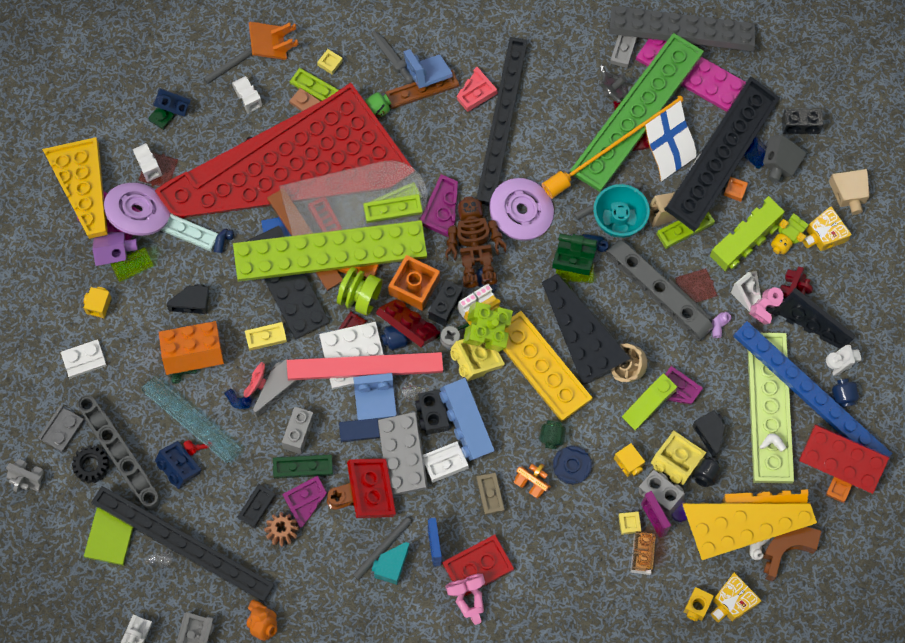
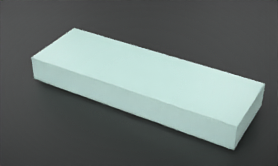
(190, 232)

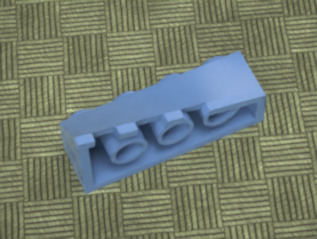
(467, 419)

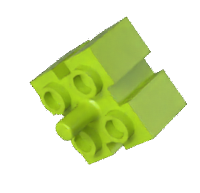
(487, 326)

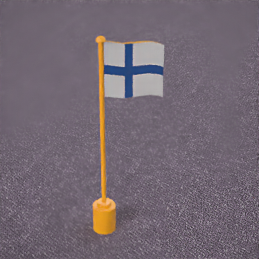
(667, 138)

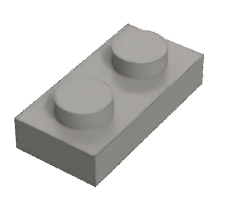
(623, 51)

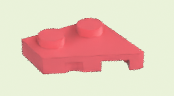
(476, 90)

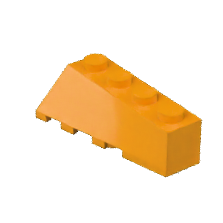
(767, 497)

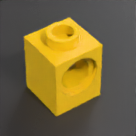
(629, 460)
(698, 596)

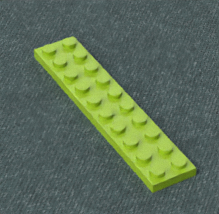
(329, 250)

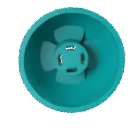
(627, 204)

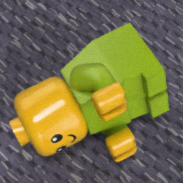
(789, 233)

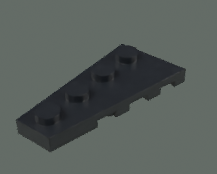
(804, 312)

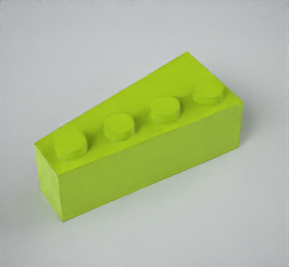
(748, 235)

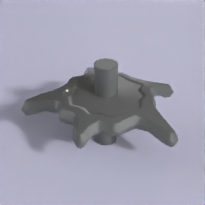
(613, 85)

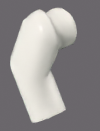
(756, 550)

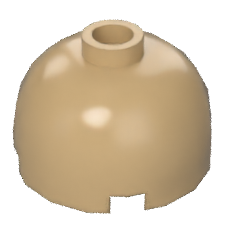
(634, 369)

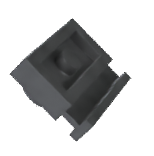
(61, 429)

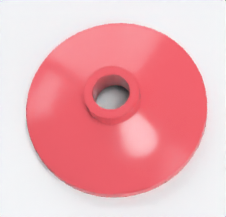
(257, 380)

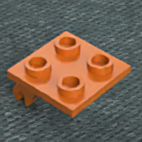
(269, 40)

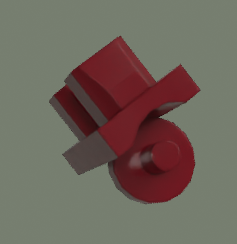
(798, 281)

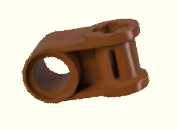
(343, 493)

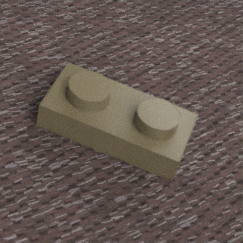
(490, 494)

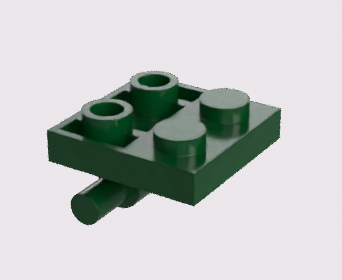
(575, 254)

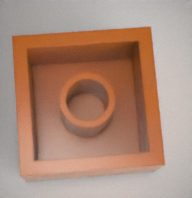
(414, 282)

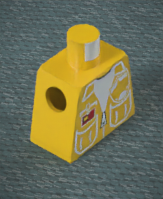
(826, 231)
(734, 600)

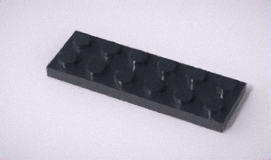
(294, 297)

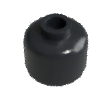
(707, 472)

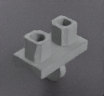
(22, 478)

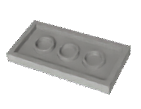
(403, 453)

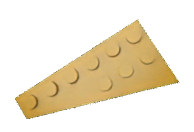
(80, 175)
(731, 526)

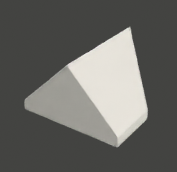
(747, 290)

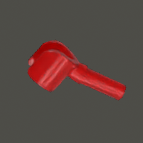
(191, 448)

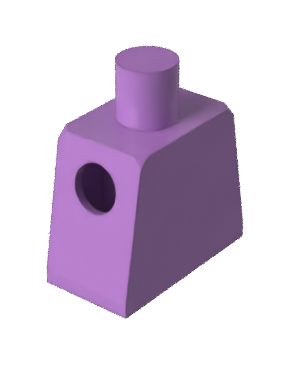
(112, 248)

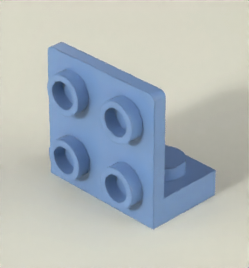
(428, 70)
(374, 396)

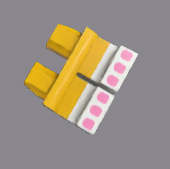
(482, 295)

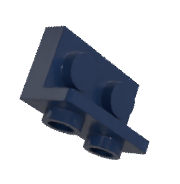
(177, 464)

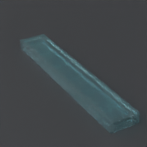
(191, 419)

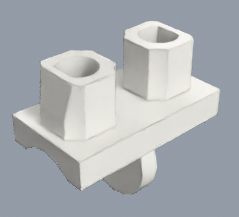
(843, 359)
(137, 630)

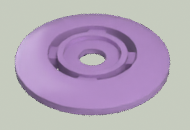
(505, 202)
(120, 214)

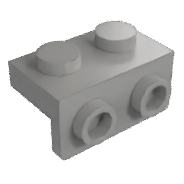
(195, 629)

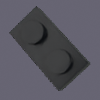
(256, 506)

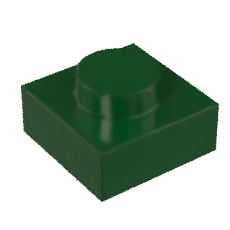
(161, 118)

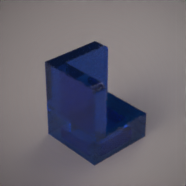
(756, 153)

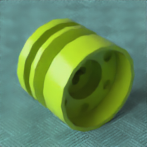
(355, 289)

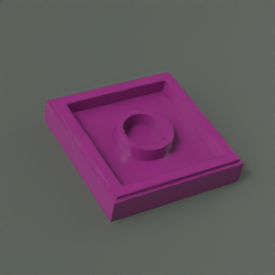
(655, 514)

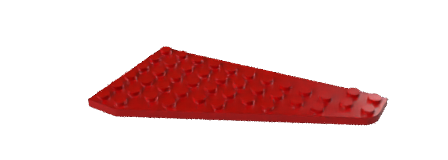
(313, 143)

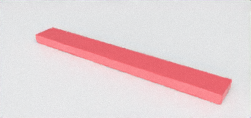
(364, 365)

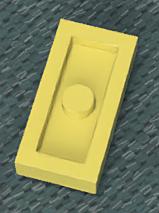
(265, 336)

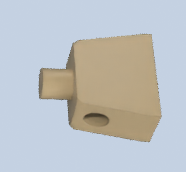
(851, 189)
(658, 204)

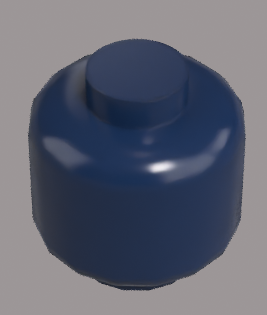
(393, 338)
(845, 393)

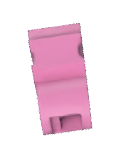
(771, 298)

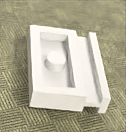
(83, 359)
(445, 462)

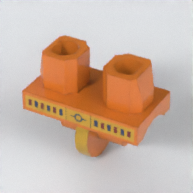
(539, 485)

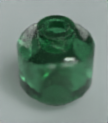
(552, 434)

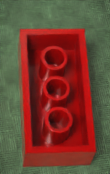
(843, 458)

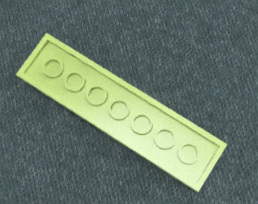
(770, 415)

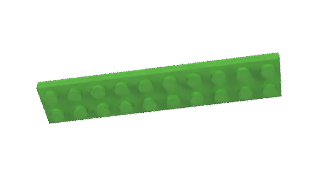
(643, 101)

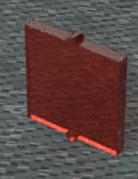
(167, 167)
(697, 285)

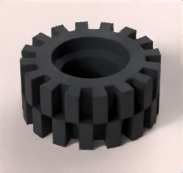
(82, 456)

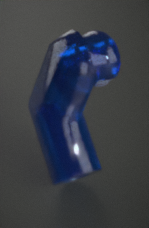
(237, 402)

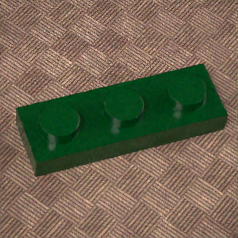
(302, 466)

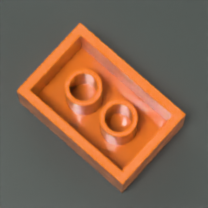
(190, 348)

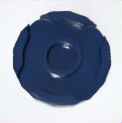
(568, 469)

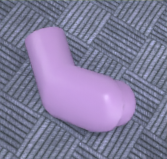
(718, 322)

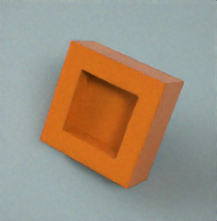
(735, 189)
(838, 489)

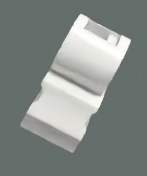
(249, 96)
(147, 162)

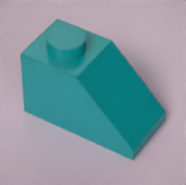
(391, 564)

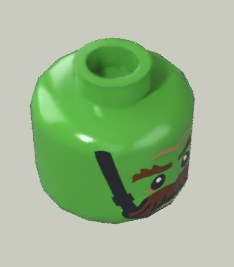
(378, 104)

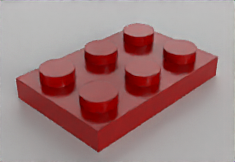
(371, 488)
(483, 558)

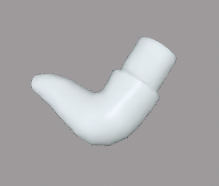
(776, 440)

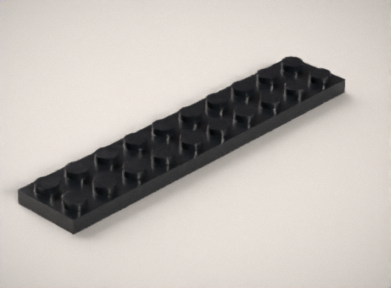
(721, 154)

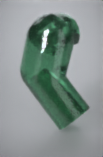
(176, 377)

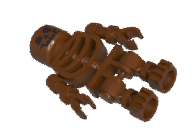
(471, 233)

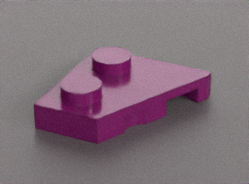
(687, 389)
(305, 499)

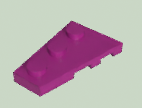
(441, 206)

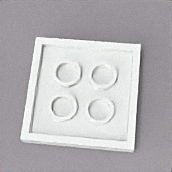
(351, 342)

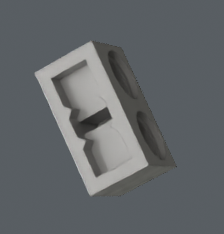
(298, 430)
(666, 488)

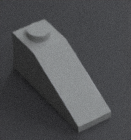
(274, 388)

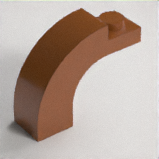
(801, 539)

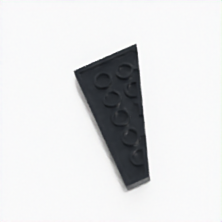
(587, 338)

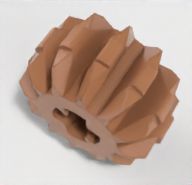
(273, 531)

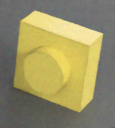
(330, 61)
(629, 523)

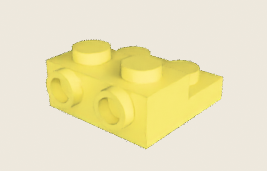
(475, 360)
(677, 458)

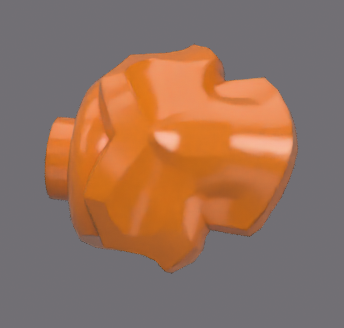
(261, 621)

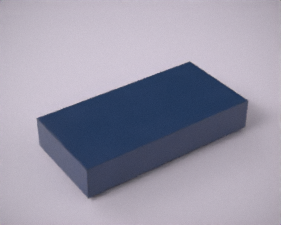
(359, 430)

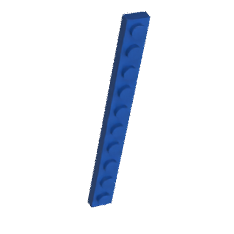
(806, 388)

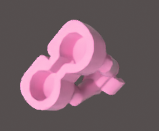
(460, 587)

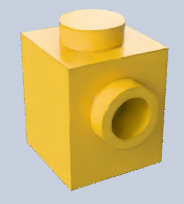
(97, 302)

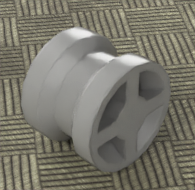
(446, 338)

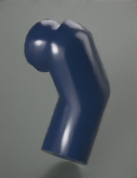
(221, 238)
(602, 245)

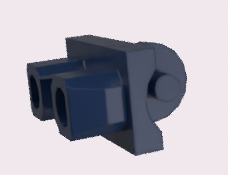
(171, 102)

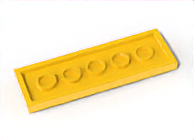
(544, 368)

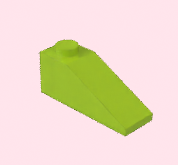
(650, 401)

